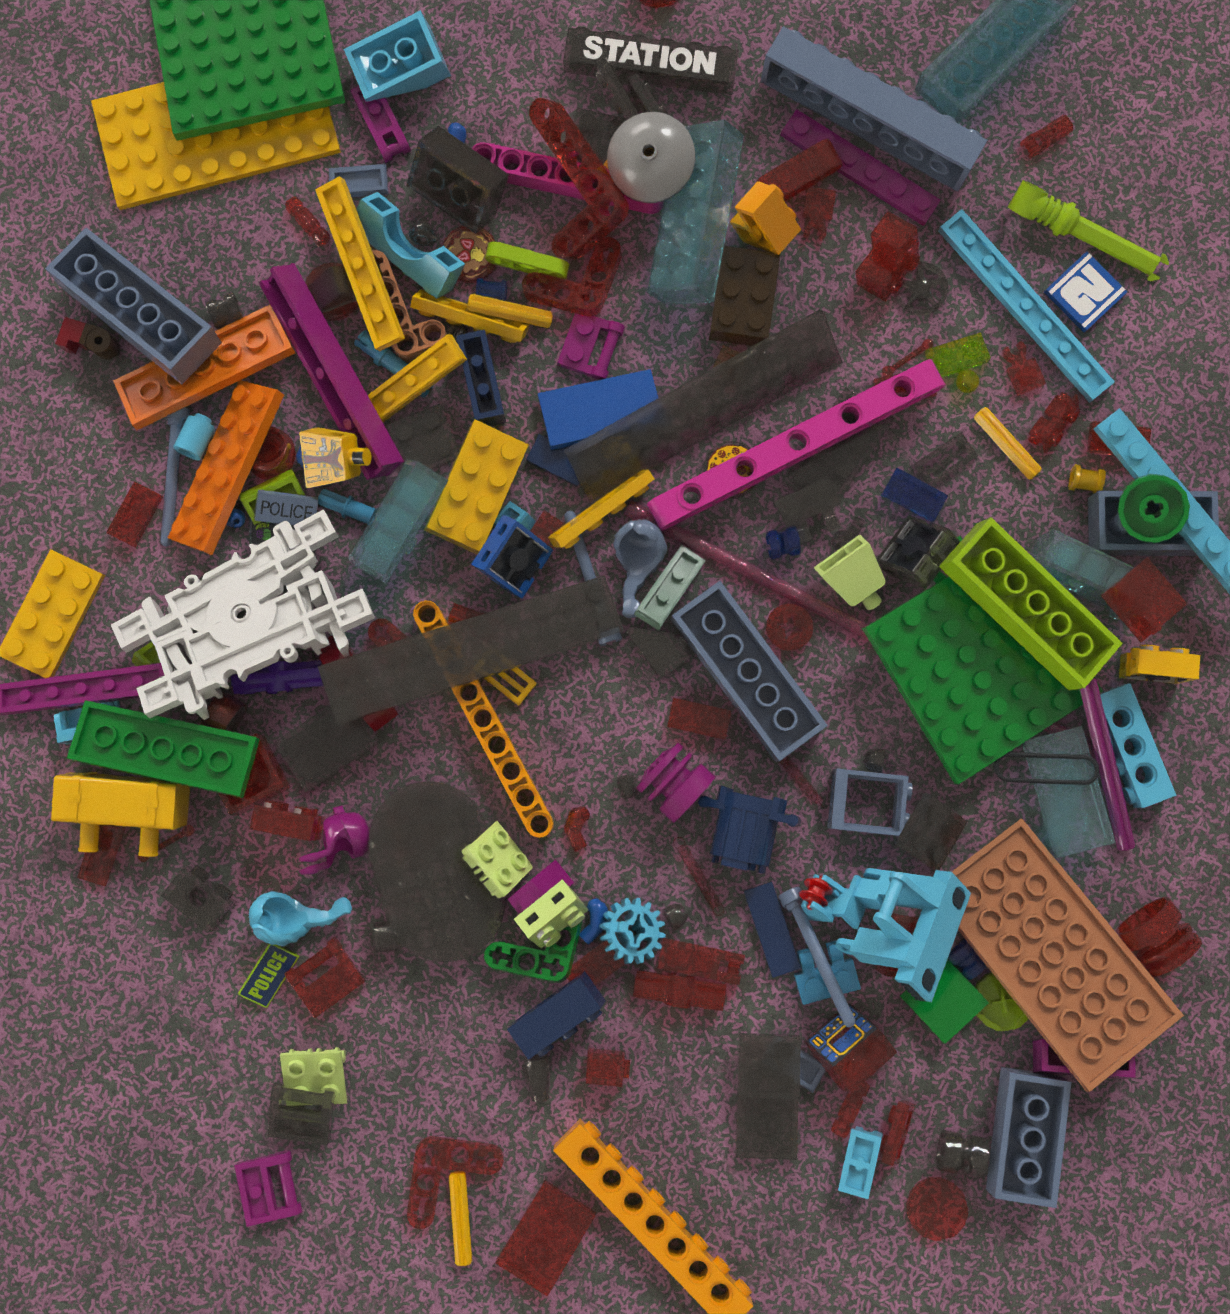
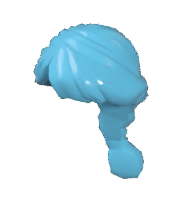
(283, 920)

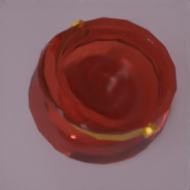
(275, 455)

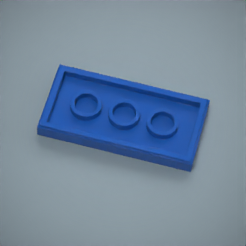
(586, 408)

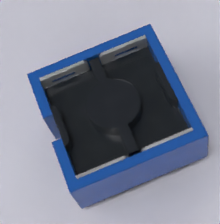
(512, 556)

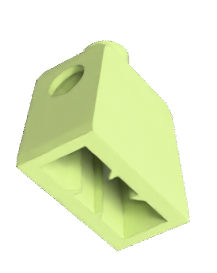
(854, 573)

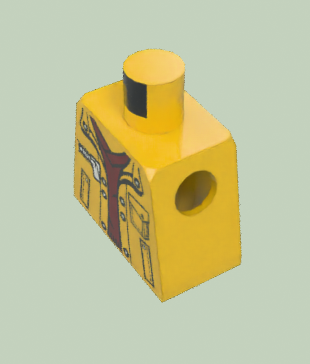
(331, 456)

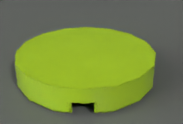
(1002, 1011)

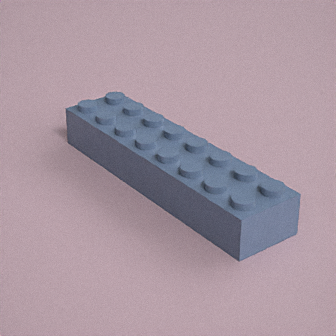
(871, 108)

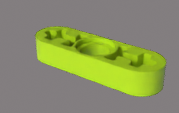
(525, 260)

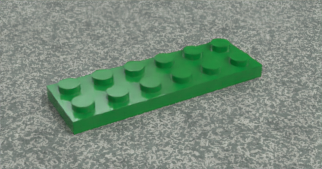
(163, 749)

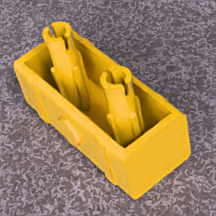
(119, 801)

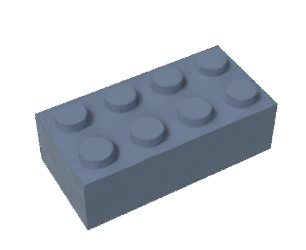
(1112, 538)
(1028, 1137)

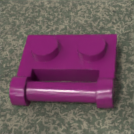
(581, 343)
(258, 1191)

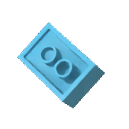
(397, 59)

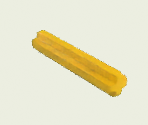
(509, 311)
(1007, 443)
(460, 1218)

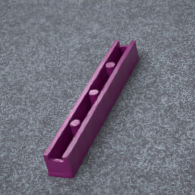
(329, 368)

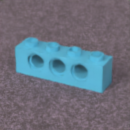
(1145, 755)

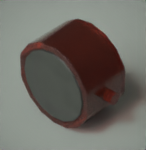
(225, 713)

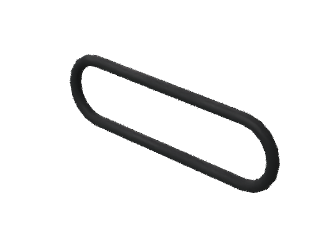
(1047, 781)

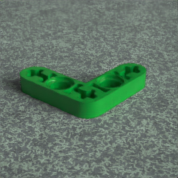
(552, 954)

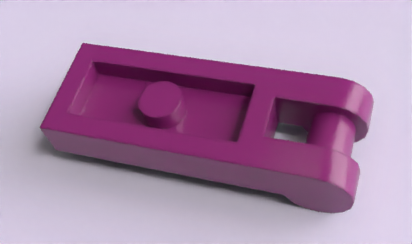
(381, 125)

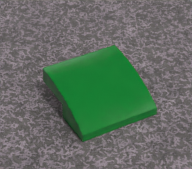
(952, 1006)

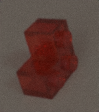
(891, 257)

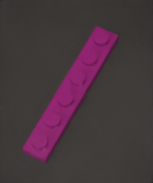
(864, 169)
(76, 688)

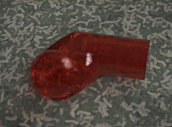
(573, 827)

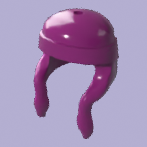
(340, 833)

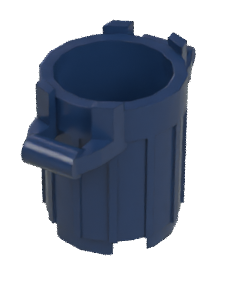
(746, 828)

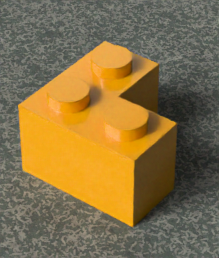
(765, 219)

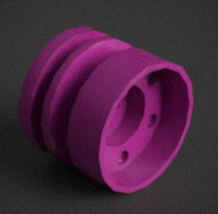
(675, 782)

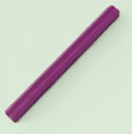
(1107, 766)

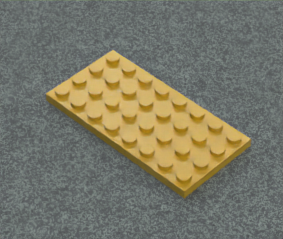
(152, 166)

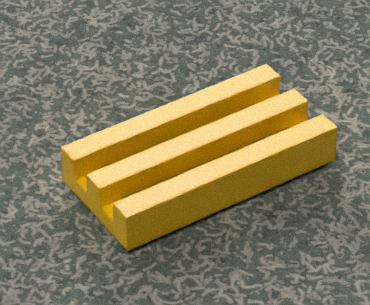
(524, 691)

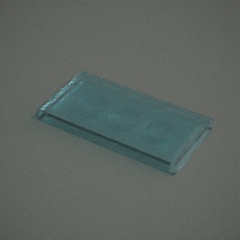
(1072, 813)

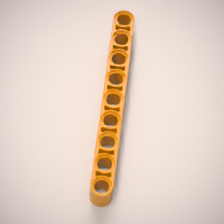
(486, 734)

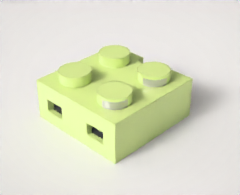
(551, 914)

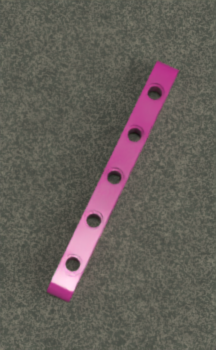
(815, 434)

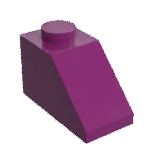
(539, 886)

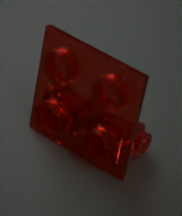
(1144, 600)

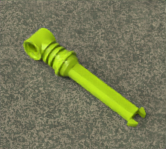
(1065, 219)

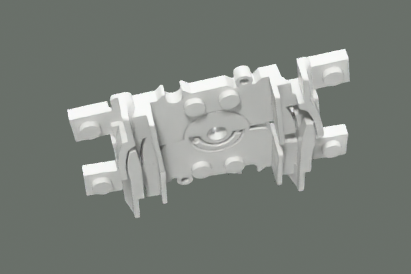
(206, 628)

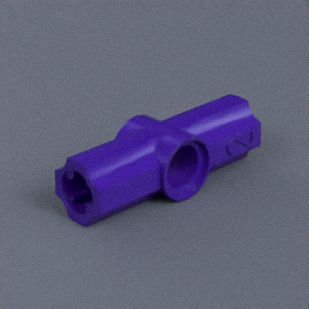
(279, 677)

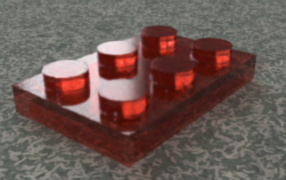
(545, 1237)

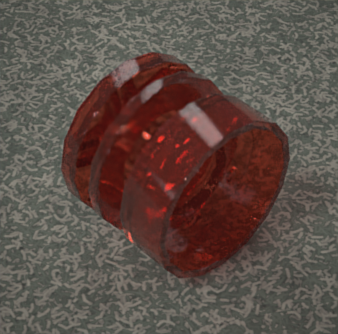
(1159, 937)

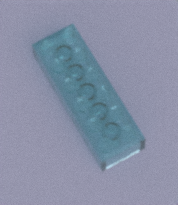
(989, 53)
(697, 219)

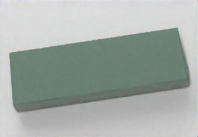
(669, 587)

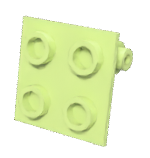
(498, 859)
(315, 1072)

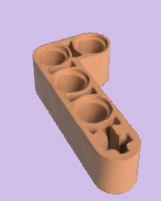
(413, 333)

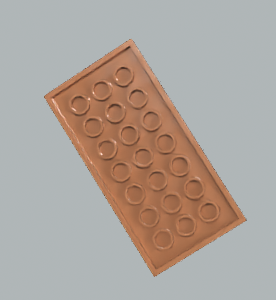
(1059, 957)

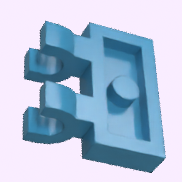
(810, 982)

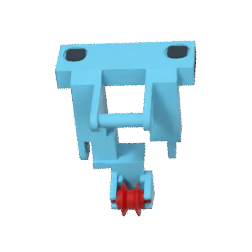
(917, 956)

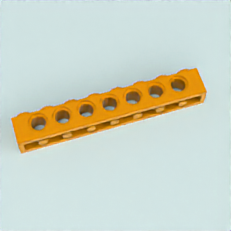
(634, 1217)

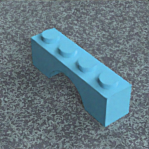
(432, 270)

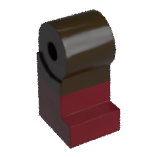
(88, 337)

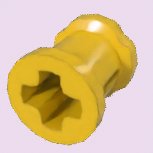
(1086, 479)

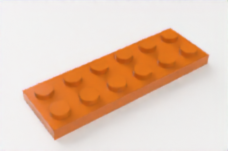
(245, 349)
(225, 466)

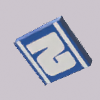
(1085, 291)

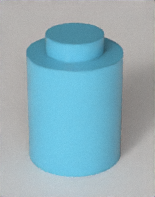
(194, 436)

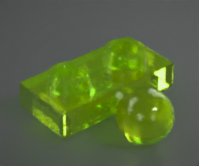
(960, 357)

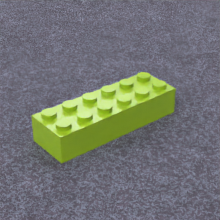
(1030, 604)

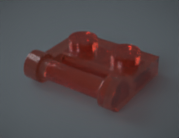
(331, 985)

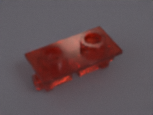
(1062, 411)

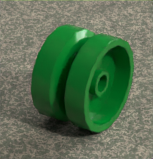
(1156, 526)

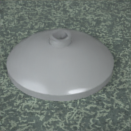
(656, 176)

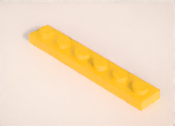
(360, 264)

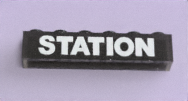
(655, 60)

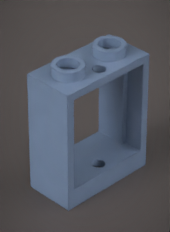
(838, 793)

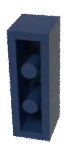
(481, 378)
(557, 1016)

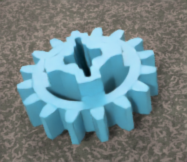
(630, 943)

